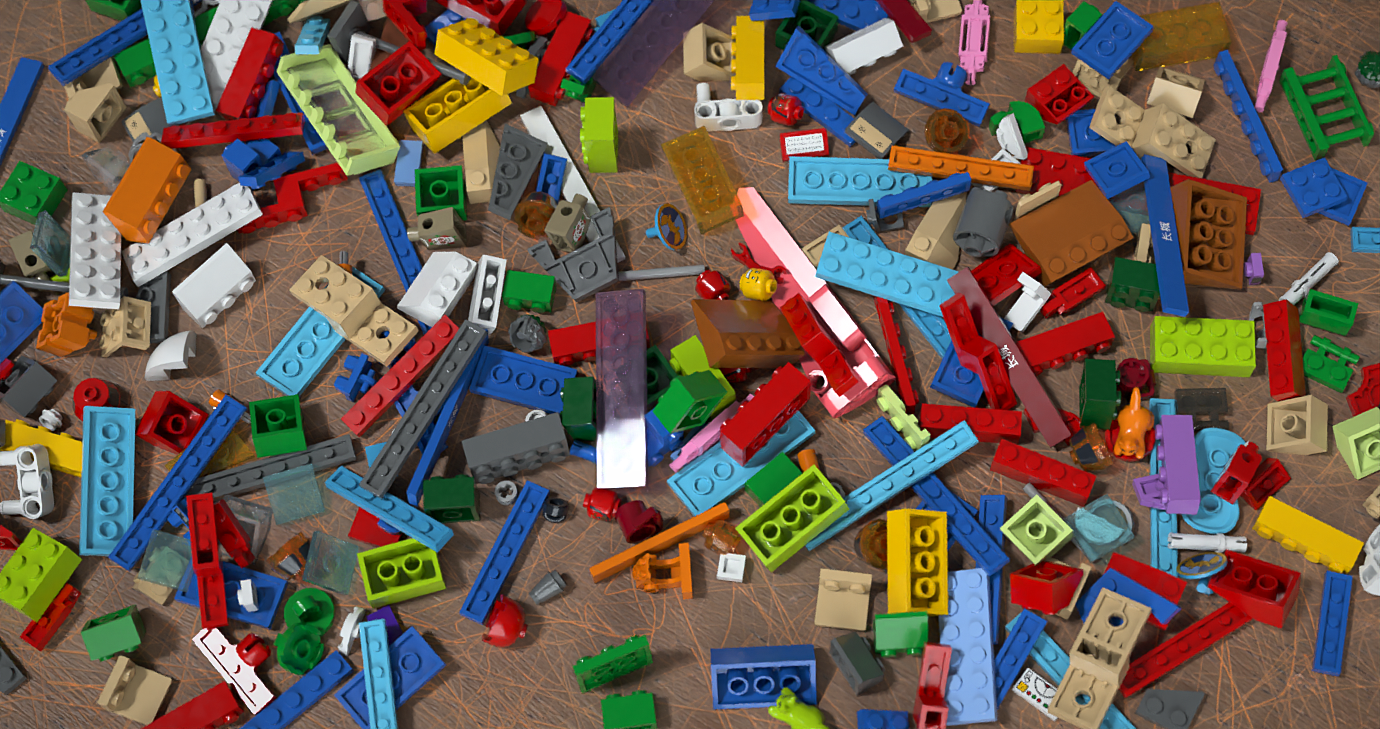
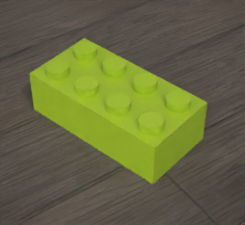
(1202, 346)
(792, 518)

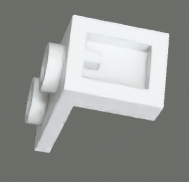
(1028, 304)

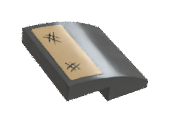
(148, 119)
(876, 130)

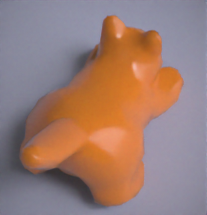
(1133, 423)

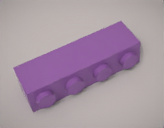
(1179, 464)

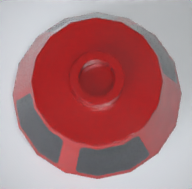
(94, 393)

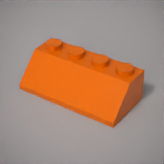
(146, 191)

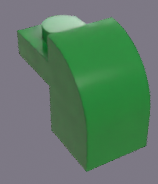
(577, 89)
(1027, 119)

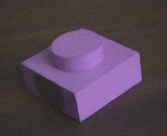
(1254, 269)

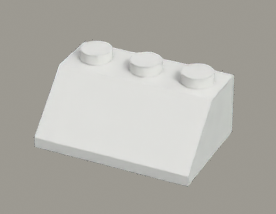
(214, 286)
(438, 287)

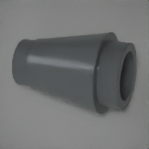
(548, 587)

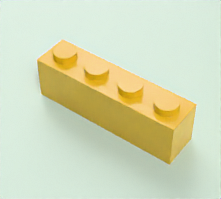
(749, 59)
(63, 450)
(1307, 536)

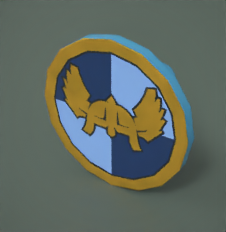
(669, 227)
(1202, 567)

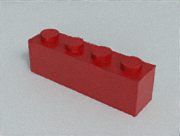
(566, 43)
(250, 75)
(1067, 343)
(576, 344)
(1284, 350)
(985, 423)
(1043, 472)
(205, 711)

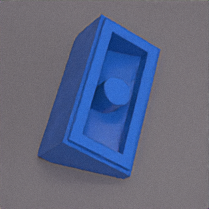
(551, 175)

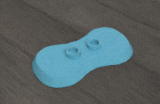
(1213, 451)

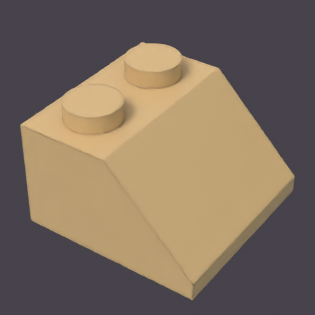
(707, 54)
(1176, 91)
(95, 110)
(1297, 426)

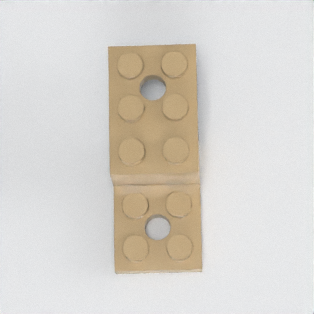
(1153, 132)
(354, 310)
(1099, 660)

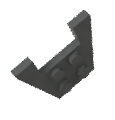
(588, 267)

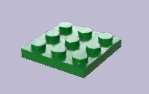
(612, 663)

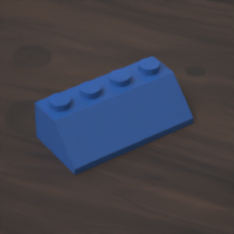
(758, 674)

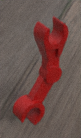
(746, 260)

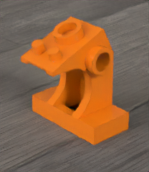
(645, 572)

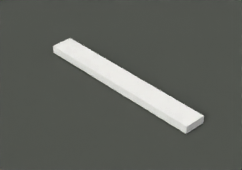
(541, 128)

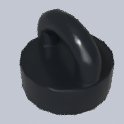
(555, 507)

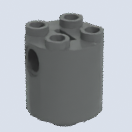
(983, 222)

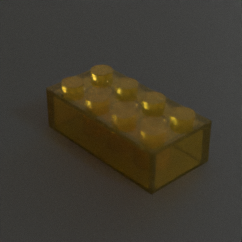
(1183, 36)
(702, 180)

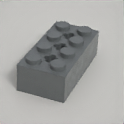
(516, 448)

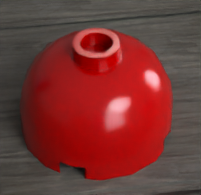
(505, 623)

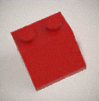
(170, 422)
(1045, 586)

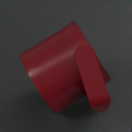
(1136, 374)
(638, 522)

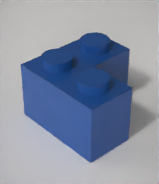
(245, 157)
(660, 440)

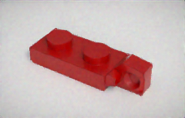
(1073, 293)
(232, 534)
(40, 632)

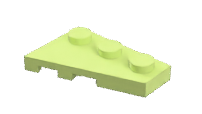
(902, 422)

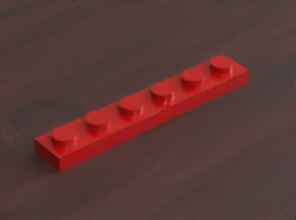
(229, 131)
(896, 354)
(400, 377)
(1182, 647)

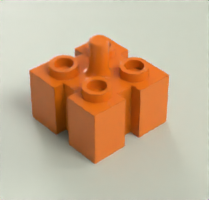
(64, 327)

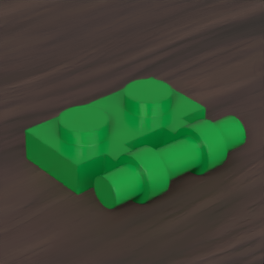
(1325, 370)

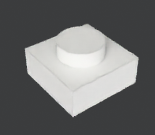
(731, 567)
(248, 595)

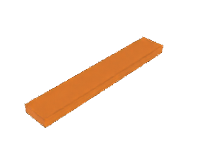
(944, 164)
(659, 542)

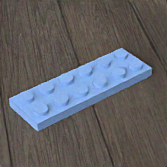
(968, 629)

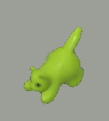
(796, 713)

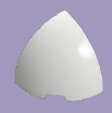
(171, 354)
(1370, 571)

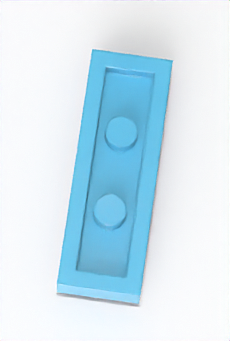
(312, 35)

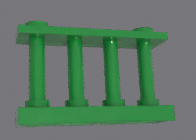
(1311, 123)

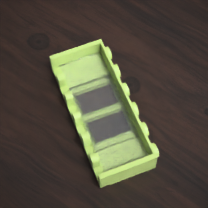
(339, 116)

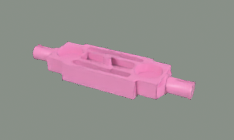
(973, 58)
(1270, 66)
(706, 437)

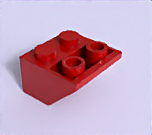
(1058, 95)

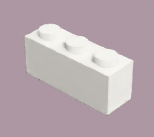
(865, 46)
(487, 292)

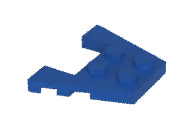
(1123, 585)

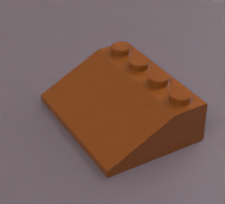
(1070, 232)
(1210, 234)
(745, 334)

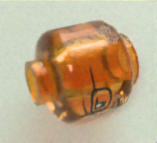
(721, 537)

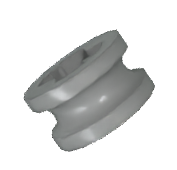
(502, 486)

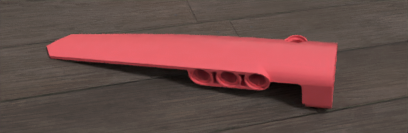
(773, 247)

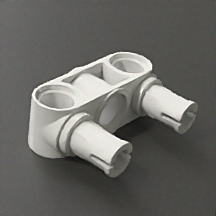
(725, 113)
(33, 481)

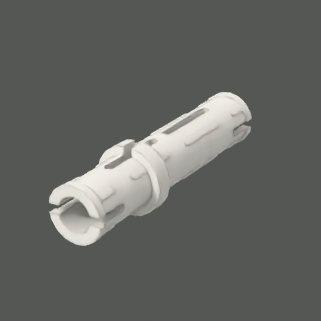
(1310, 279)
(1217, 543)

